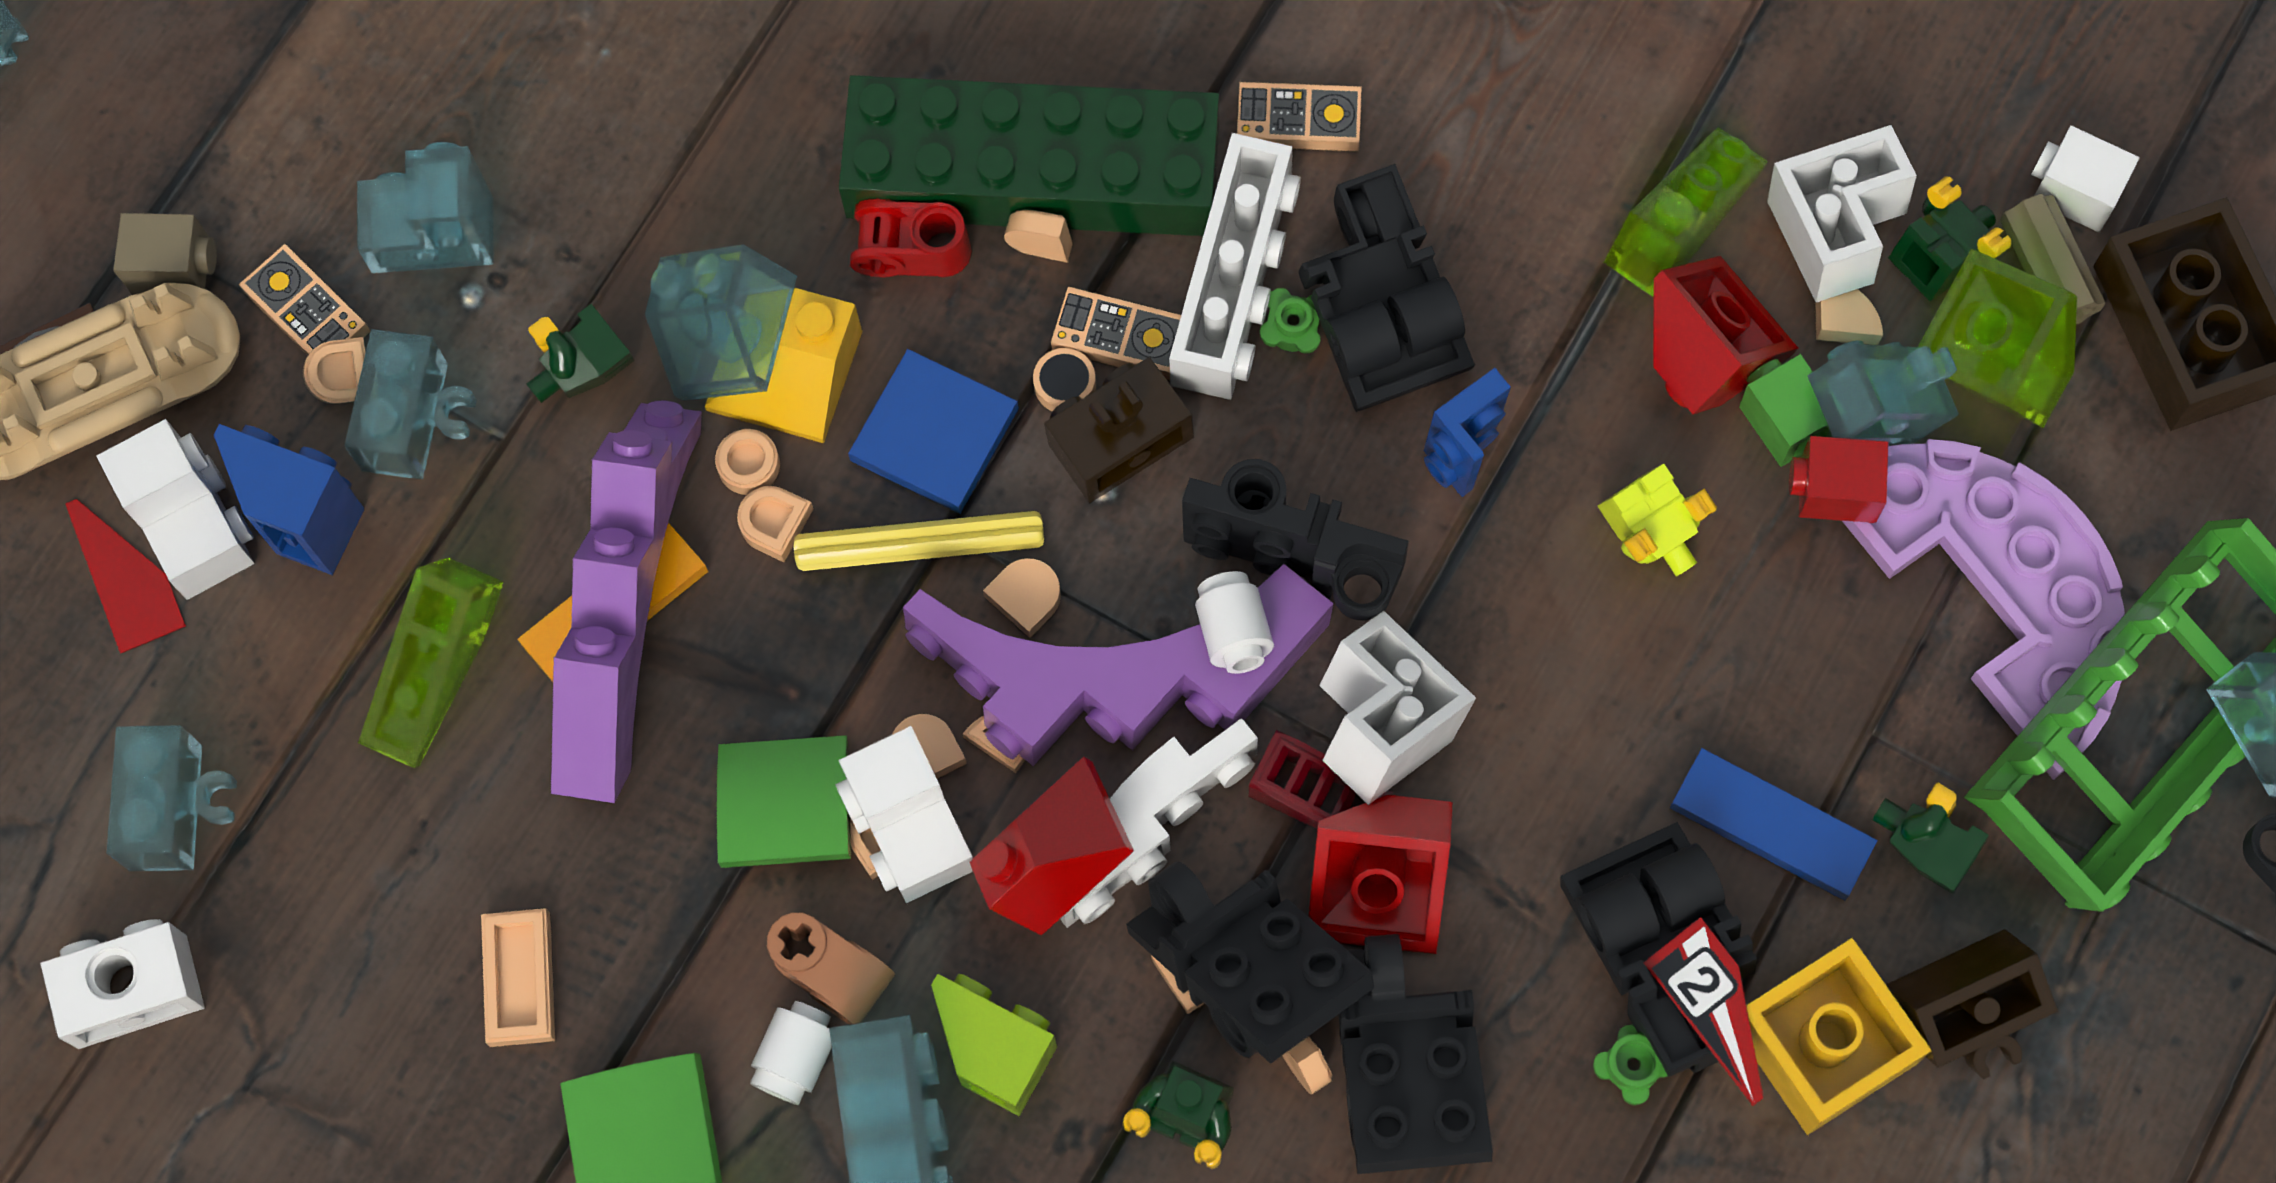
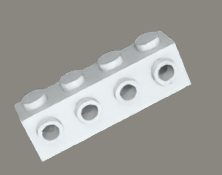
(1232, 265)

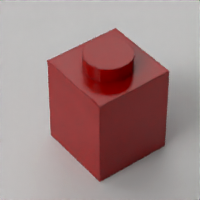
(1840, 479)

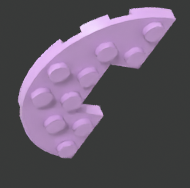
(2023, 553)

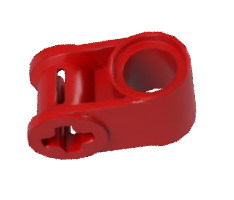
(896, 239)

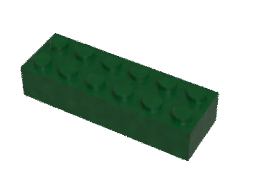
(1055, 149)

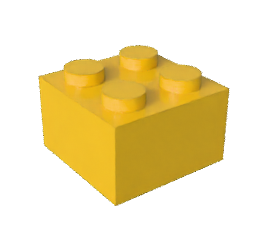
(1832, 1036)

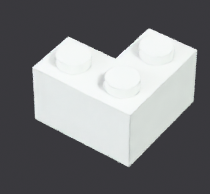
(1831, 203)
(175, 501)
(1396, 703)
(903, 804)

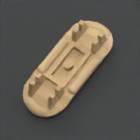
(110, 372)

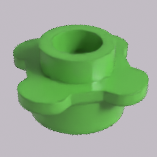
(1289, 337)
(1613, 1065)

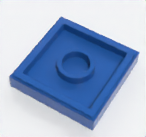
(933, 431)

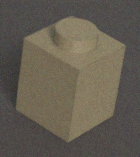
(162, 250)

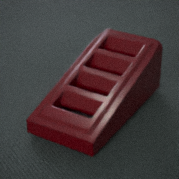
(1285, 800)

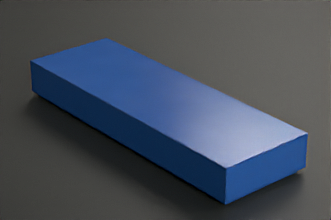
(1773, 824)

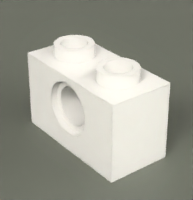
(160, 989)

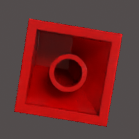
(1711, 334)
(1053, 851)
(1383, 871)

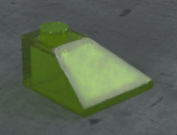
(2007, 336)

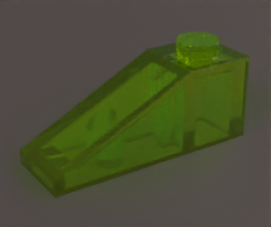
(429, 657)

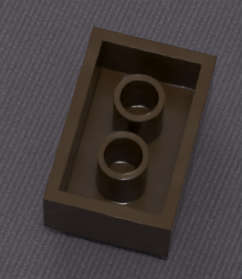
(2194, 311)

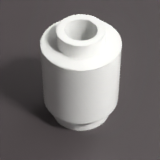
(1233, 622)
(792, 1052)

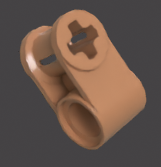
(838, 971)

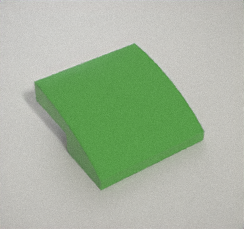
(781, 802)
(642, 1124)

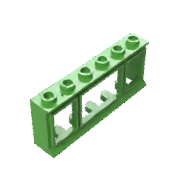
(2184, 781)

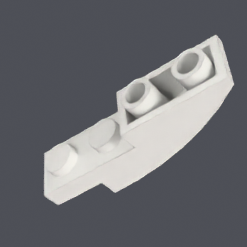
(1162, 791)

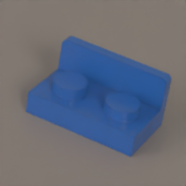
(1463, 430)

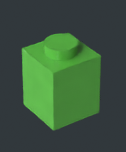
(1784, 408)

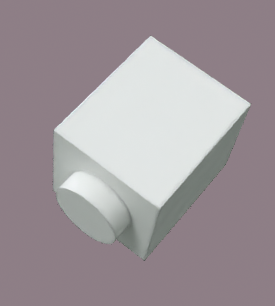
(2084, 176)

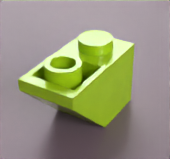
(992, 1048)

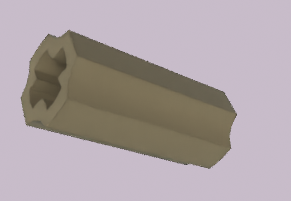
(2050, 251)

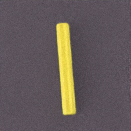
(918, 540)

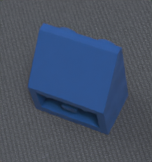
(291, 497)

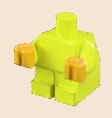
(1657, 519)

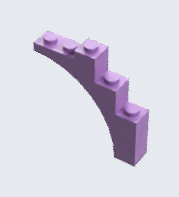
(612, 590)
(1122, 688)

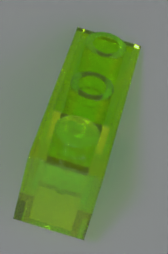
(1684, 209)

